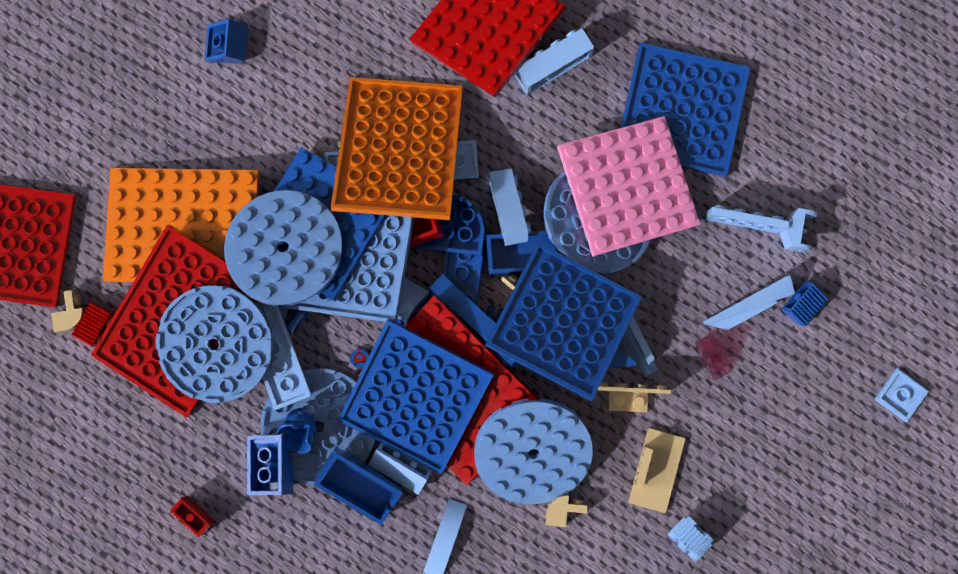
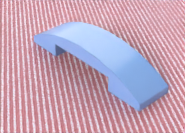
(445, 537)

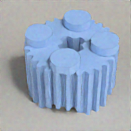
(691, 538)

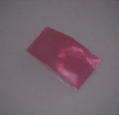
(713, 356)

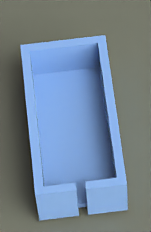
(554, 61)

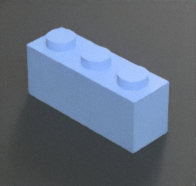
(400, 468)

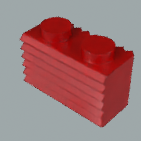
(92, 324)
(192, 516)

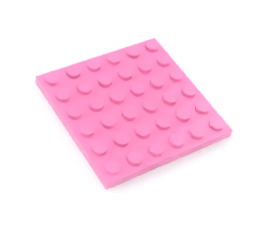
(628, 186)

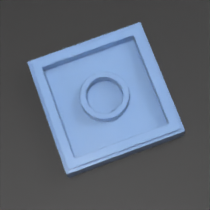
(901, 395)

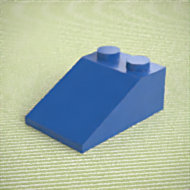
(268, 466)

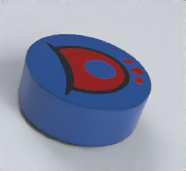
(359, 358)

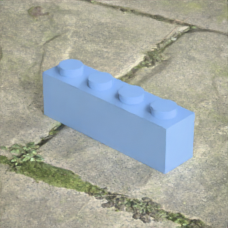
(508, 206)

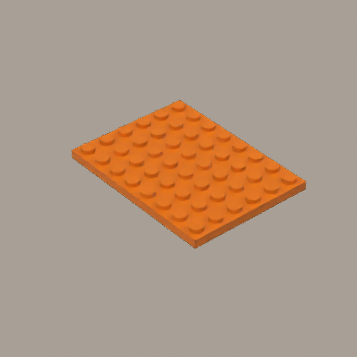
(398, 149)
(190, 200)

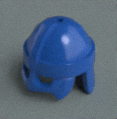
(300, 431)

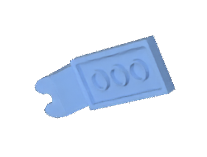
(789, 229)

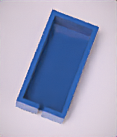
(514, 257)
(358, 485)

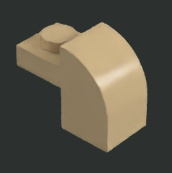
(68, 320)
(558, 508)

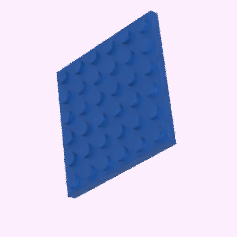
(698, 100)
(317, 178)
(563, 321)
(415, 396)

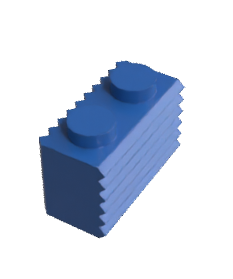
(805, 303)

